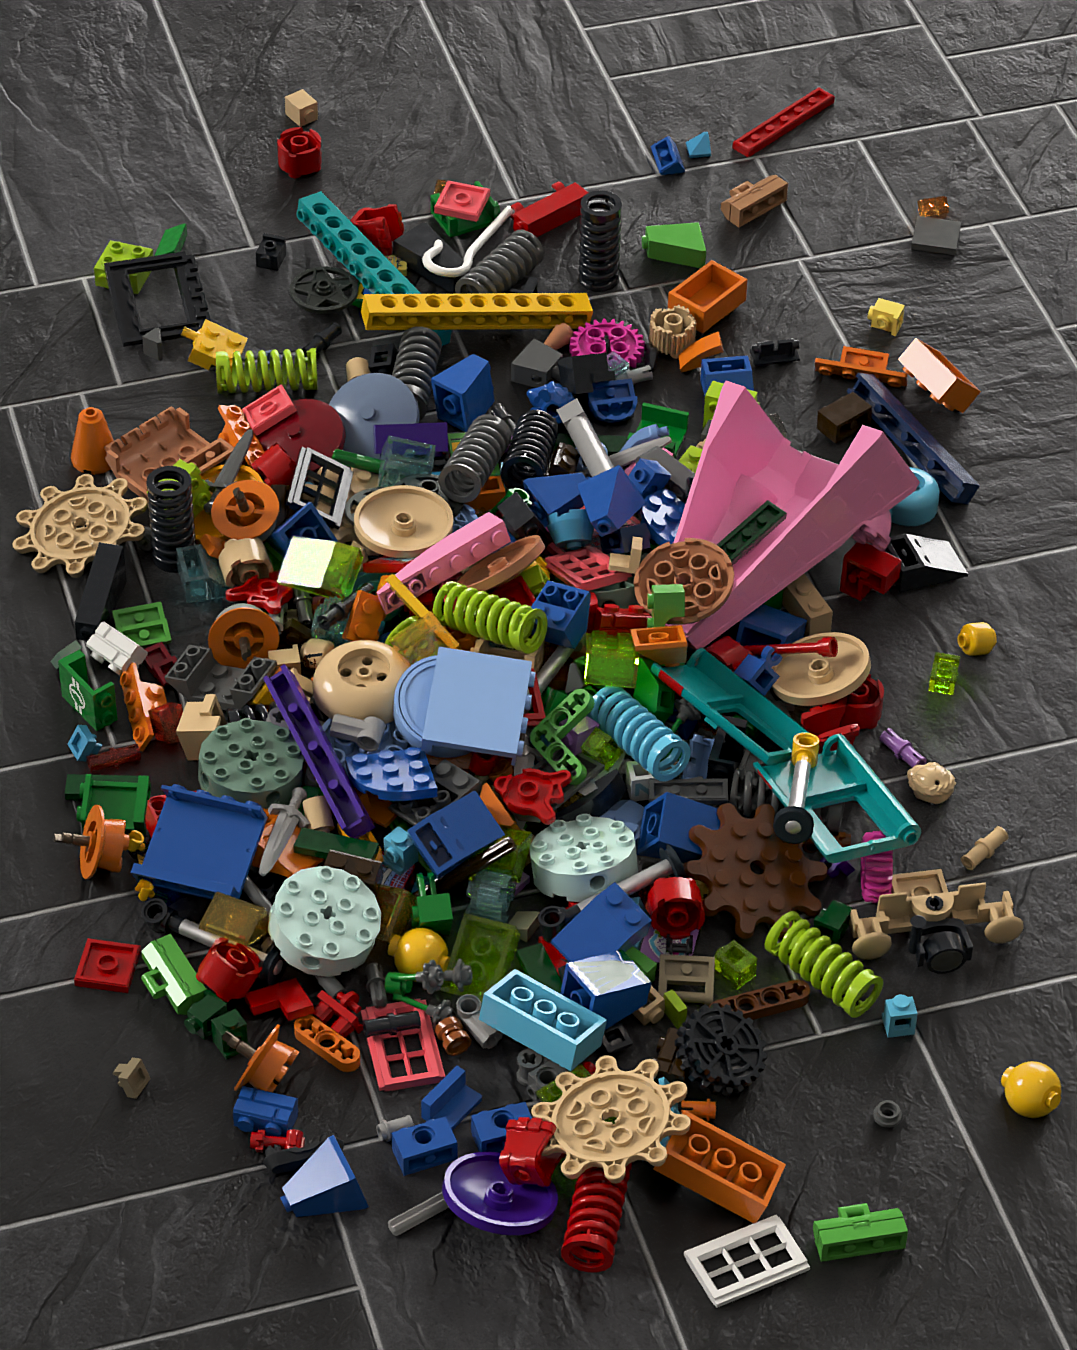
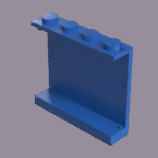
(202, 843)

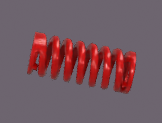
(597, 1220)

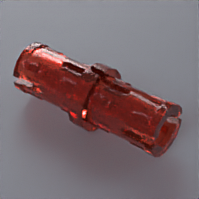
(113, 757)

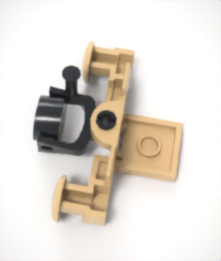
(925, 907)

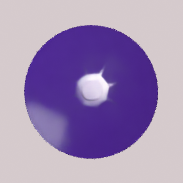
(486, 1199)

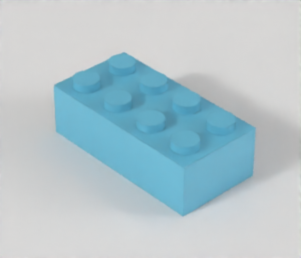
(542, 1019)

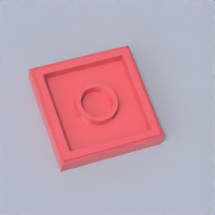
(462, 201)
(269, 410)

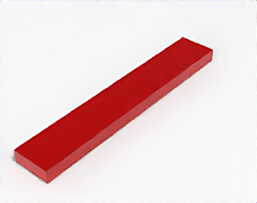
(783, 122)

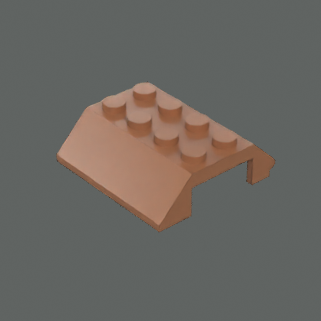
(162, 446)

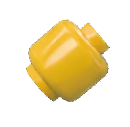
(977, 639)

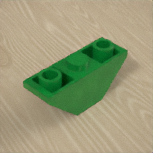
(652, 692)

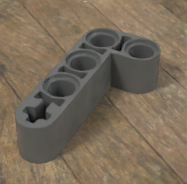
(681, 477)

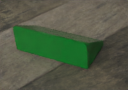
(172, 240)

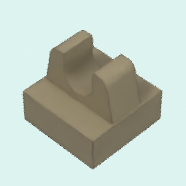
(132, 1077)

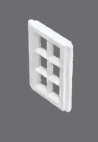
(756, 1282)

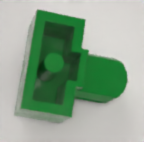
(431, 910)

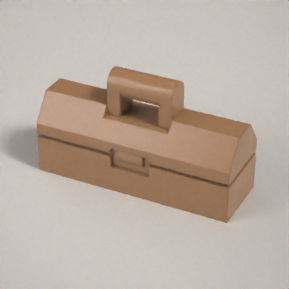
(752, 200)

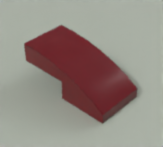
(159, 662)

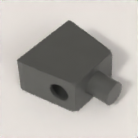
(536, 365)

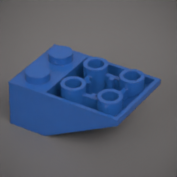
(455, 834)

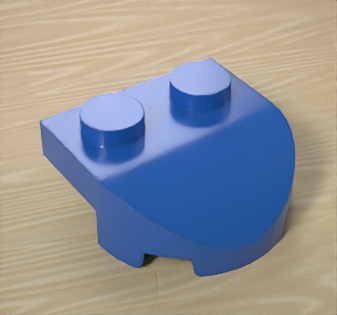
(612, 400)

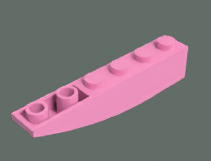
(448, 558)

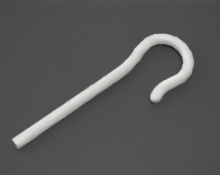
(472, 250)

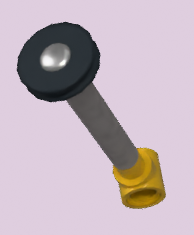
(793, 822)

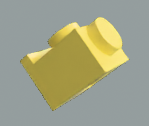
(887, 315)

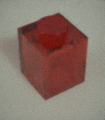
(165, 721)

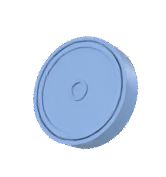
(411, 706)

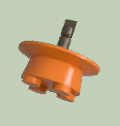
(100, 843)
(265, 1063)

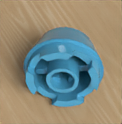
(571, 529)

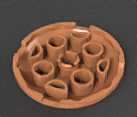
(695, 564)

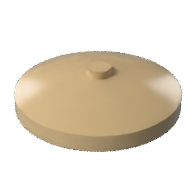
(402, 521)
(817, 680)

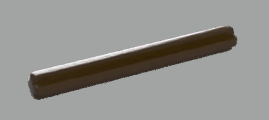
(473, 866)

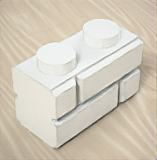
(115, 648)

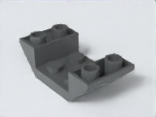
(199, 675)

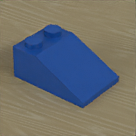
(603, 926)

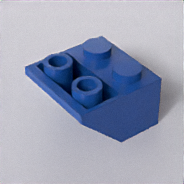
(724, 369)
(565, 612)

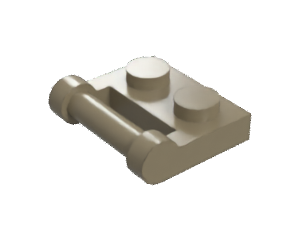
(687, 971)

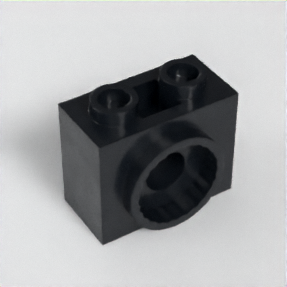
(522, 520)

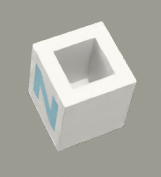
(637, 781)

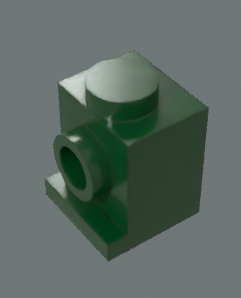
(834, 921)
(203, 1012)
(232, 1023)

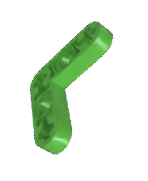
(555, 733)

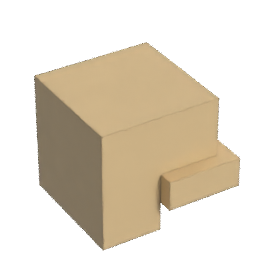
(197, 723)

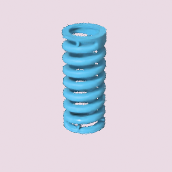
(640, 733)

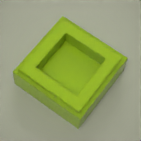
(675, 1008)

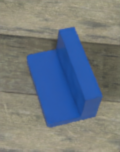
(450, 1099)

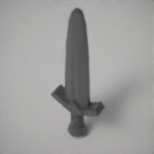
(230, 469)

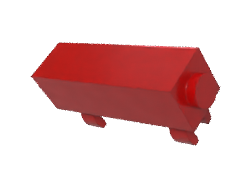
(549, 211)

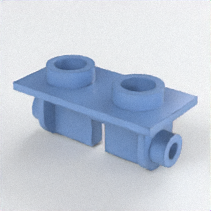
(700, 753)

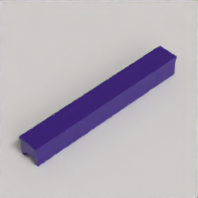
(319, 753)

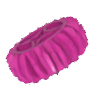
(876, 871)

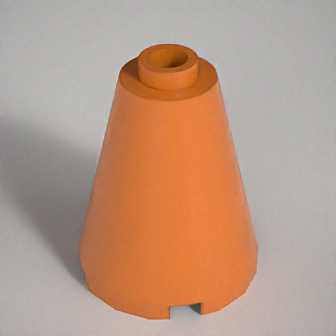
(89, 442)

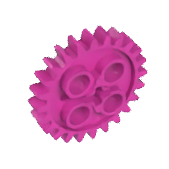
(620, 340)

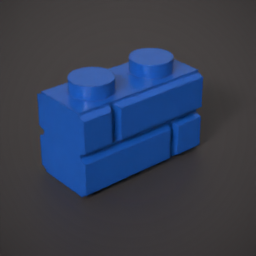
(265, 1111)

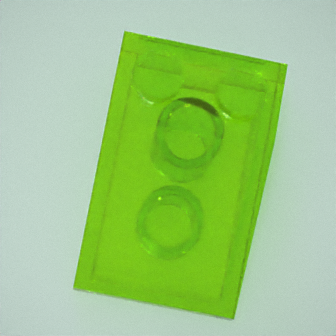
(320, 567)
(488, 950)

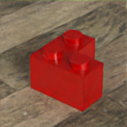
(868, 569)

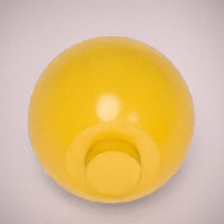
(417, 948)
(1032, 1089)

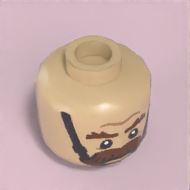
(314, 651)

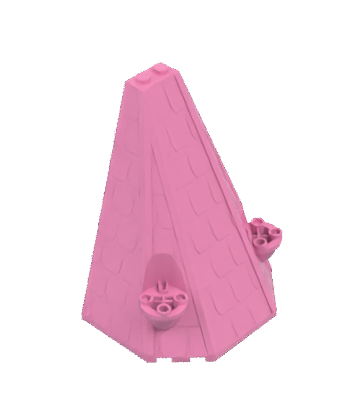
(824, 502)

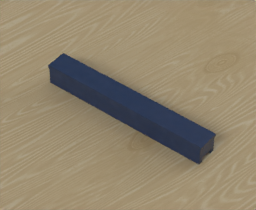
(915, 440)

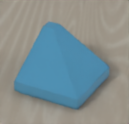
(699, 146)

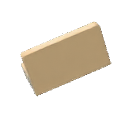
(630, 562)

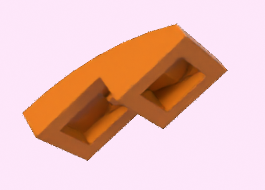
(704, 347)

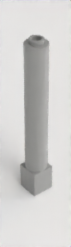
(584, 438)

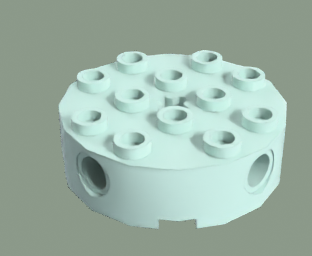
(582, 857)
(324, 921)

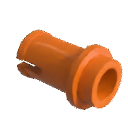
(701, 1109)

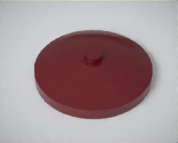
(311, 426)

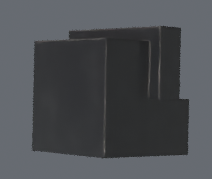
(581, 371)

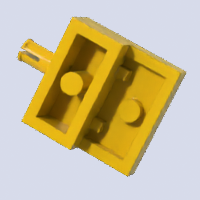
(213, 339)

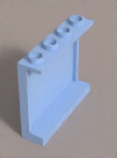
(478, 703)

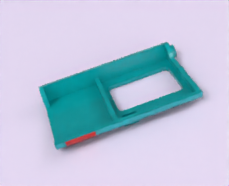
(719, 690)
(842, 778)

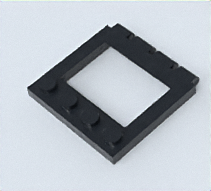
(124, 302)

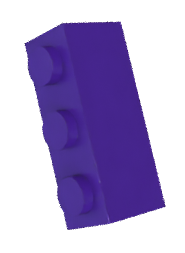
(427, 433)

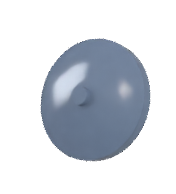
(370, 402)

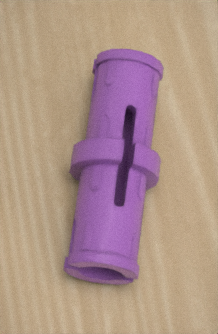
(902, 748)

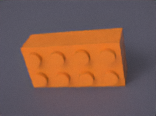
(722, 1168)

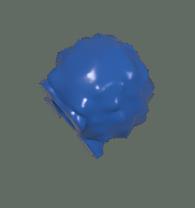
(550, 398)

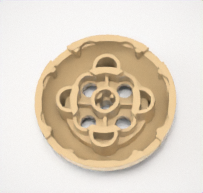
(349, 683)

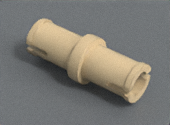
(984, 848)

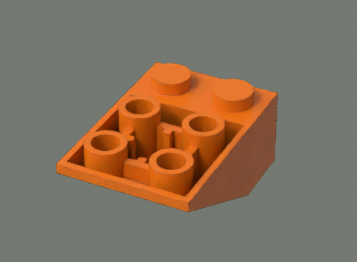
(288, 862)

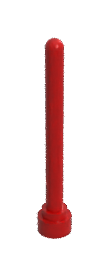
(826, 647)

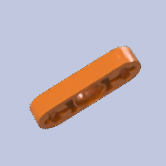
(331, 1053)

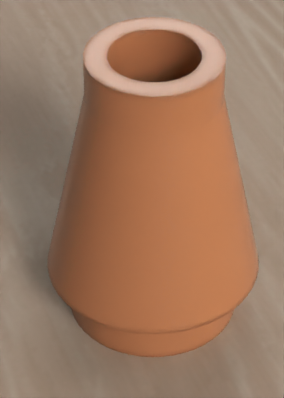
(559, 336)

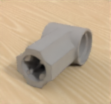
(365, 732)
(481, 1032)

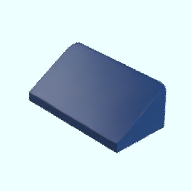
(667, 157)

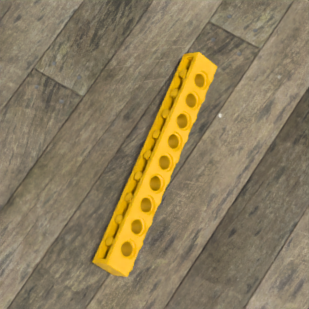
(475, 311)

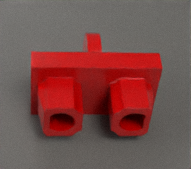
(346, 1019)

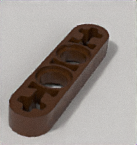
(761, 1007)

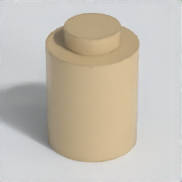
(356, 367)
(318, 814)

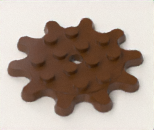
(739, 890)

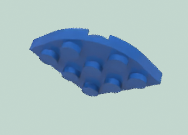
(662, 515)
(393, 774)

